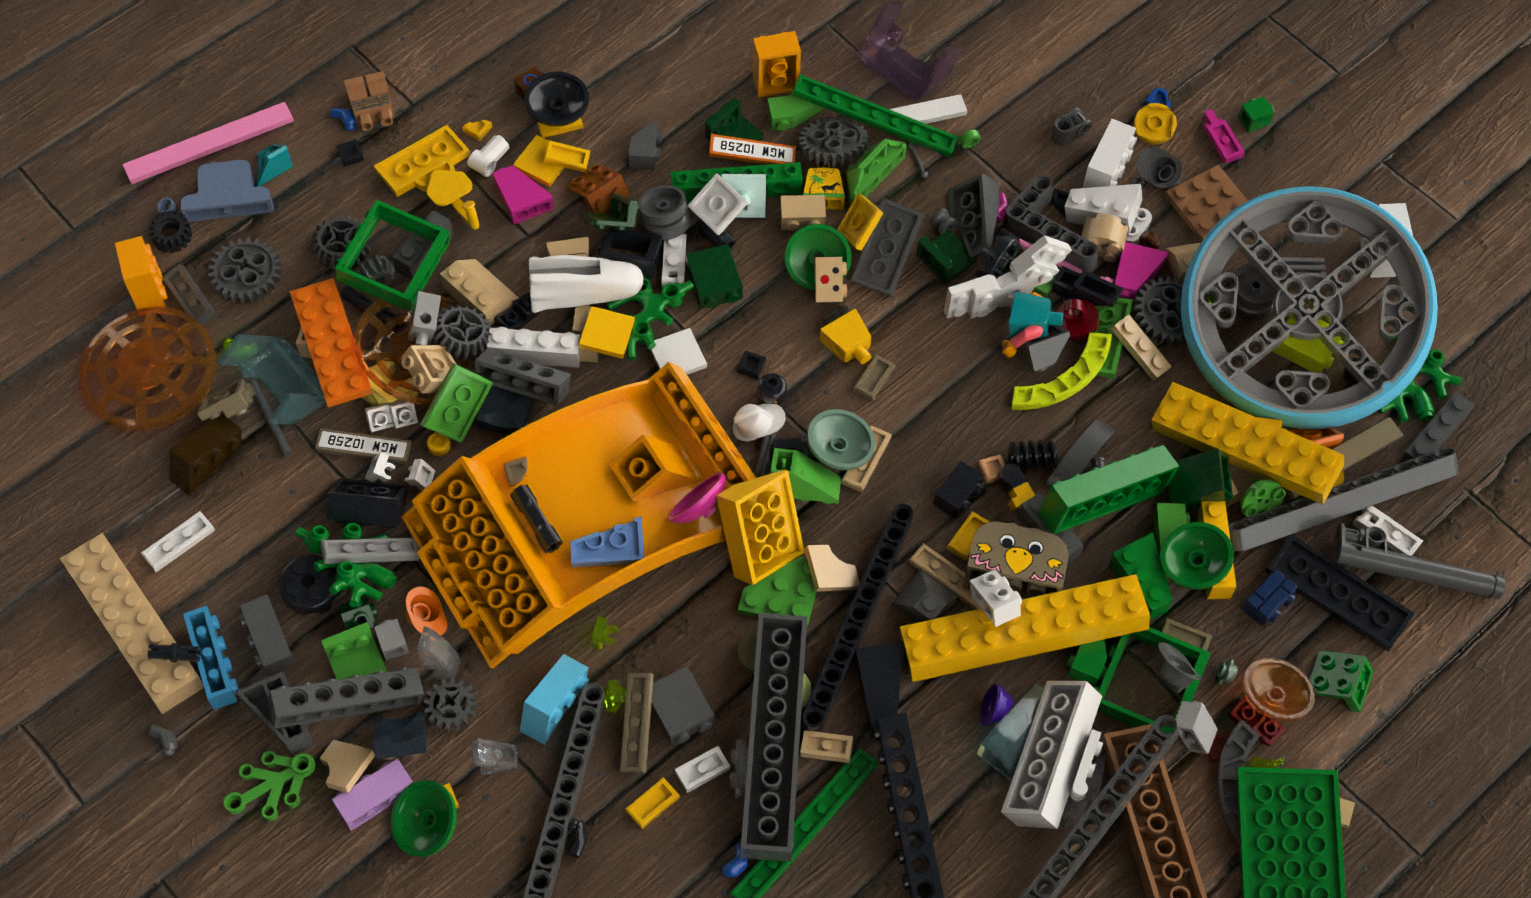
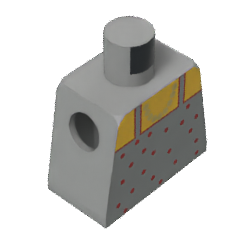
(423, 318)

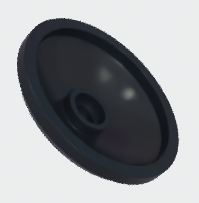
(554, 91)

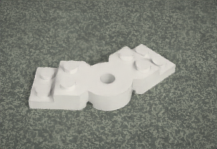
(1027, 271)

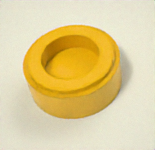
(438, 444)

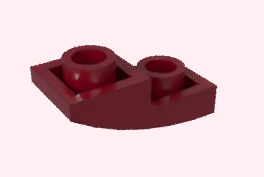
(1266, 727)

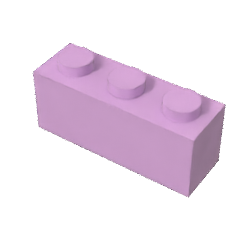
(372, 794)

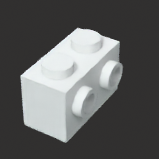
(996, 597)

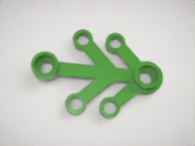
(273, 781)

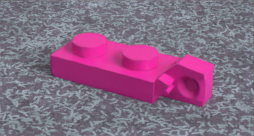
(1222, 137)

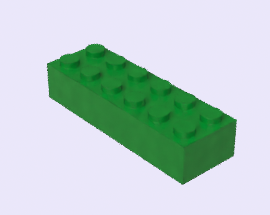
(1107, 489)

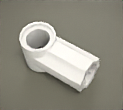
(485, 159)

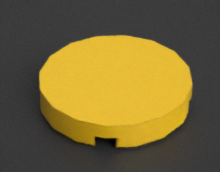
(1155, 123)

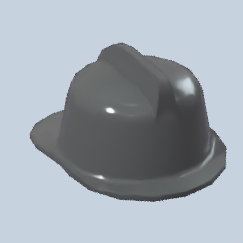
(1159, 167)
(1176, 668)

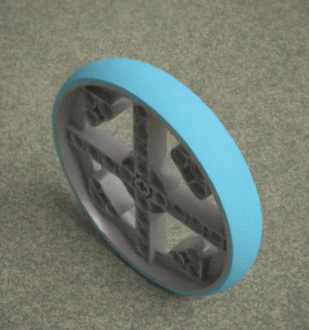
(1337, 209)

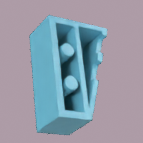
(552, 698)

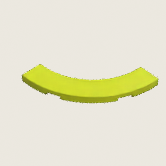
(1070, 381)

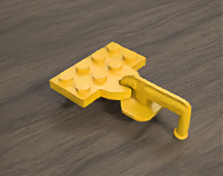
(431, 169)

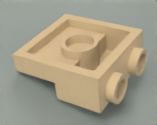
(427, 366)

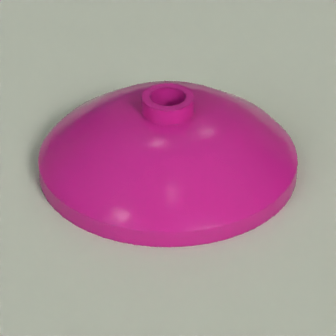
(698, 501)

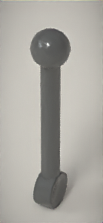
(912, 147)

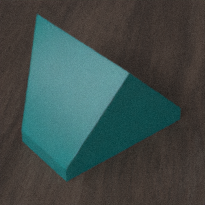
(272, 162)

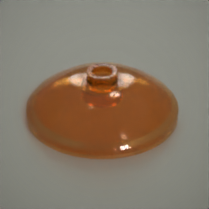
(1278, 689)

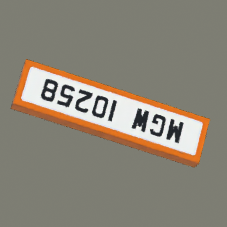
(750, 150)

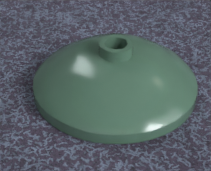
(840, 430)

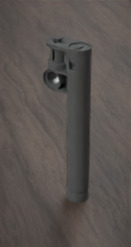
(1369, 552)

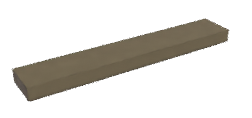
(1365, 445)

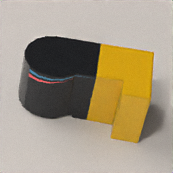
(1016, 485)

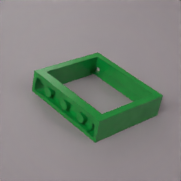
(405, 221)
(1153, 638)

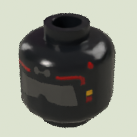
(772, 389)

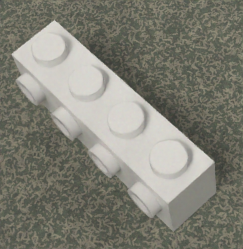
(537, 346)

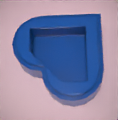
(1158, 95)

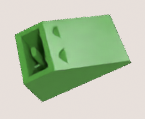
(807, 477)

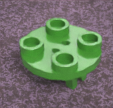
(1261, 497)

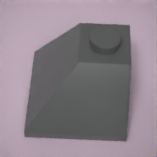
(1044, 352)
(925, 598)

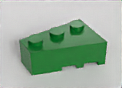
(1144, 561)

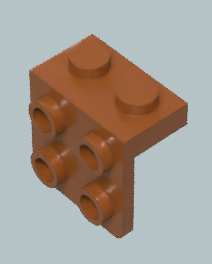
(597, 187)

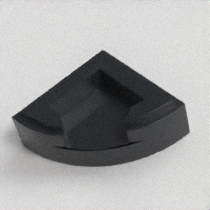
(1059, 200)

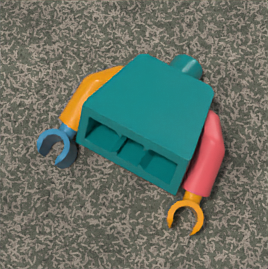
(1029, 320)

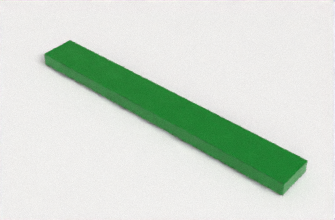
(874, 115)
(809, 824)

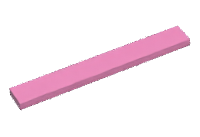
(207, 142)

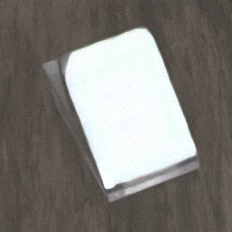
(494, 756)

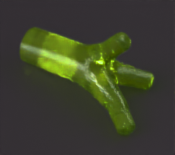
(1266, 763)

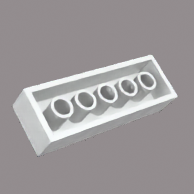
(1051, 754)

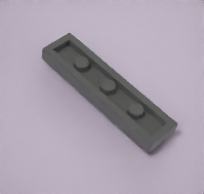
(1440, 427)

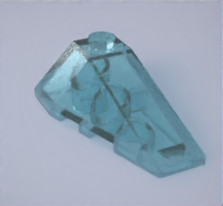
(1007, 739)

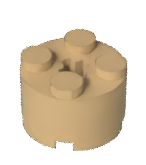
(1107, 235)

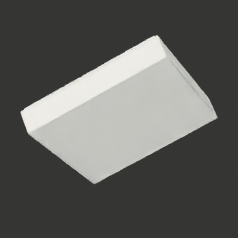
(717, 204)
(680, 350)

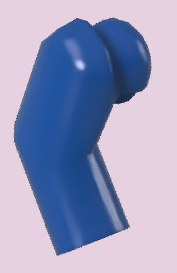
(346, 116)
(736, 865)

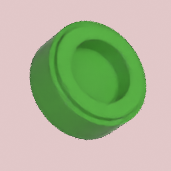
(969, 139)

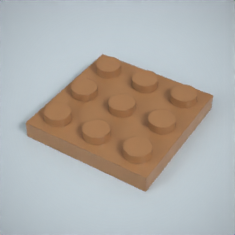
(1205, 200)

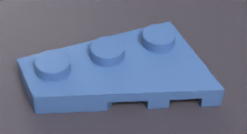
(612, 547)

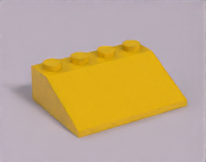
(760, 526)

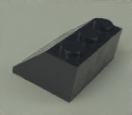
(366, 502)

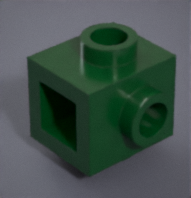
(358, 615)

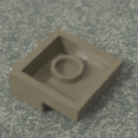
(231, 399)

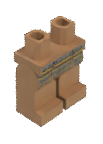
(372, 108)

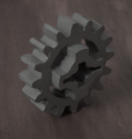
(446, 714)

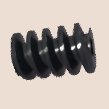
(1033, 454)

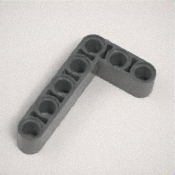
(1026, 221)

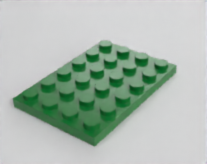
(1290, 833)

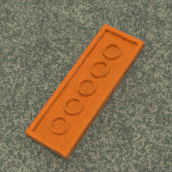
(330, 342)

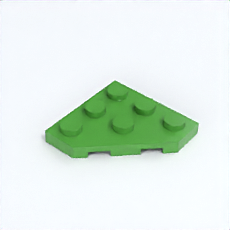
(782, 592)

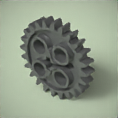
(833, 141)
(245, 270)
(1167, 310)

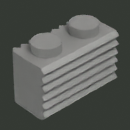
(1196, 727)

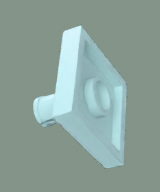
(752, 189)

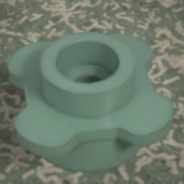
(1226, 672)

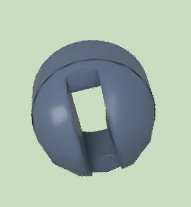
(163, 205)

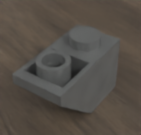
(643, 147)

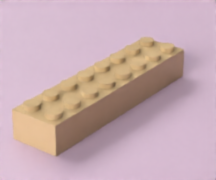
(130, 621)

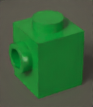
(1256, 114)

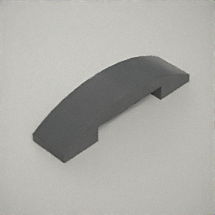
(1082, 452)

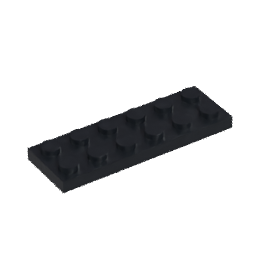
(1341, 593)

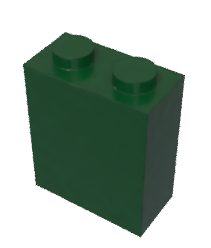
(714, 276)
(1201, 480)

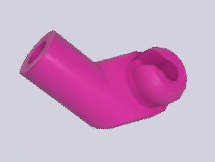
(1003, 204)

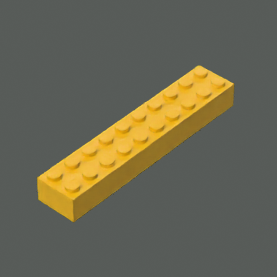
(1044, 626)

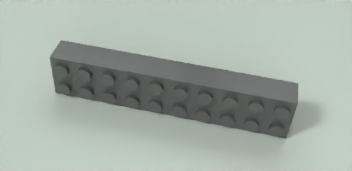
(774, 738)

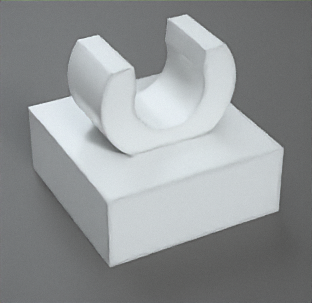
(377, 468)
(420, 474)

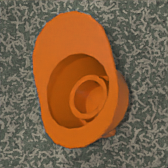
(425, 609)

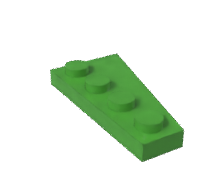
(1108, 318)

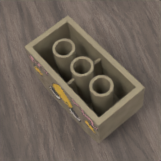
(1027, 558)

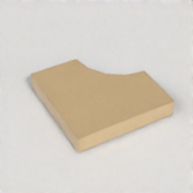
(830, 572)
(345, 764)

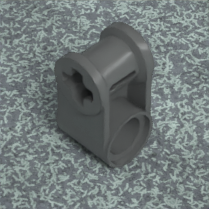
(1070, 126)

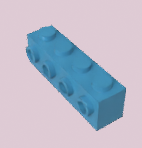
(213, 665)

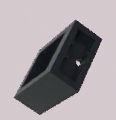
(633, 242)

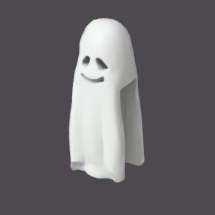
(580, 281)

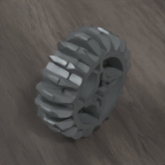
(338, 230)
(462, 332)

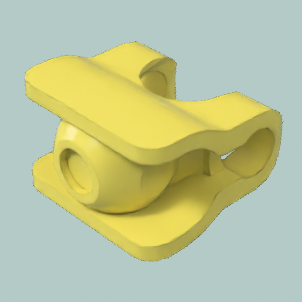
(381, 397)

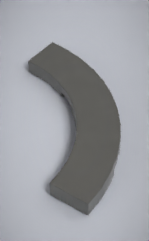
(1233, 756)

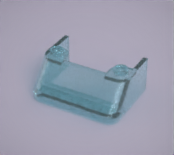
(282, 373)

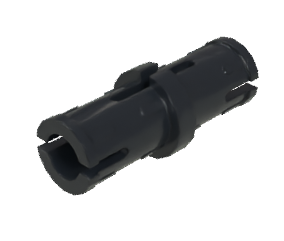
(174, 652)

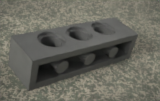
(523, 376)

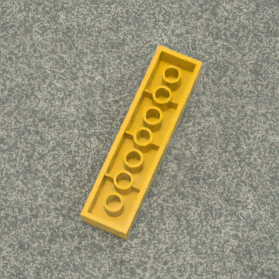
(1248, 442)

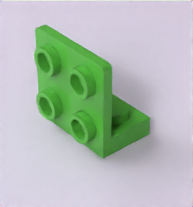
(353, 652)

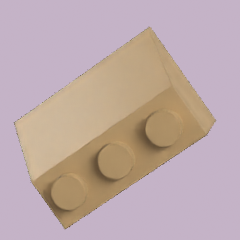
(478, 288)

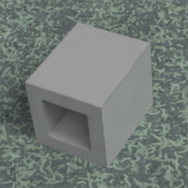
(391, 639)

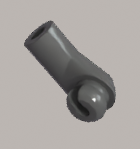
(167, 738)

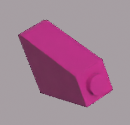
(521, 195)
(1138, 267)

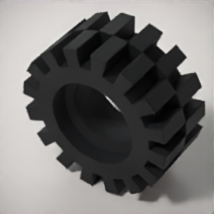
(170, 221)

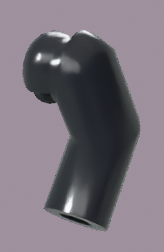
(580, 840)

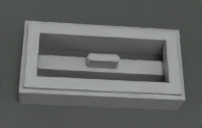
(1302, 265)

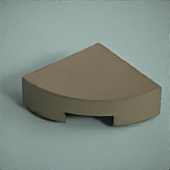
(516, 470)

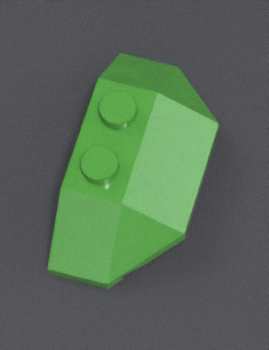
(873, 167)

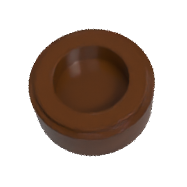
(1150, 240)

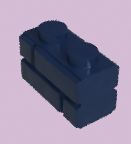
(1269, 598)

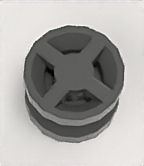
(943, 221)

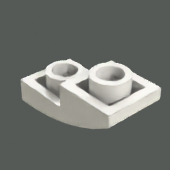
(391, 414)

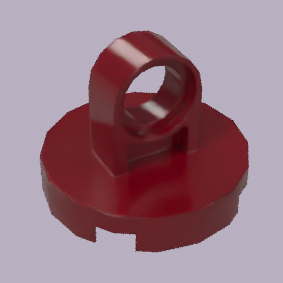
(1079, 318)

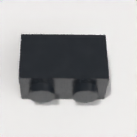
(958, 490)

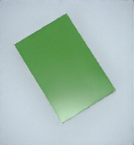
(456, 403)

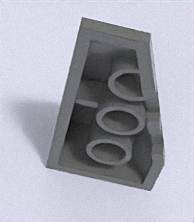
(976, 210)

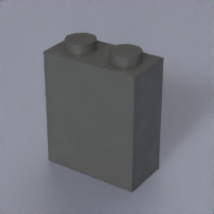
(681, 706)

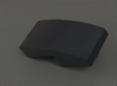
(517, 315)

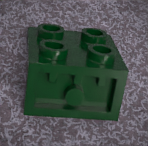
(945, 255)

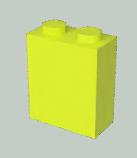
(1307, 353)

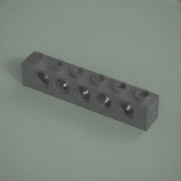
(336, 706)

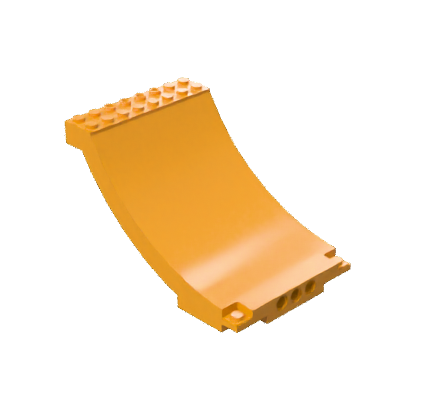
(589, 470)

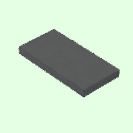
(887, 248)

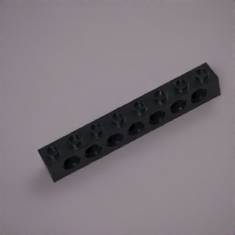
(898, 727)

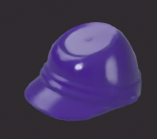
(995, 705)

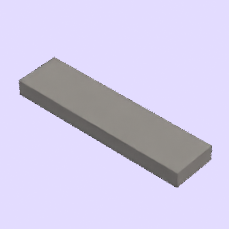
(369, 550)

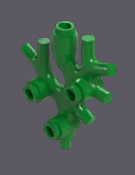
(652, 309)
(1420, 399)
(348, 573)

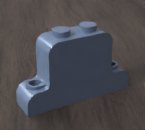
(226, 192)

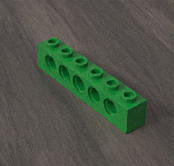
(781, 179)

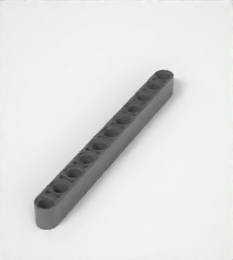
(1343, 499)
(566, 800)
(1105, 820)

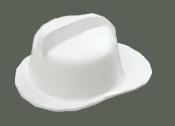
(758, 421)

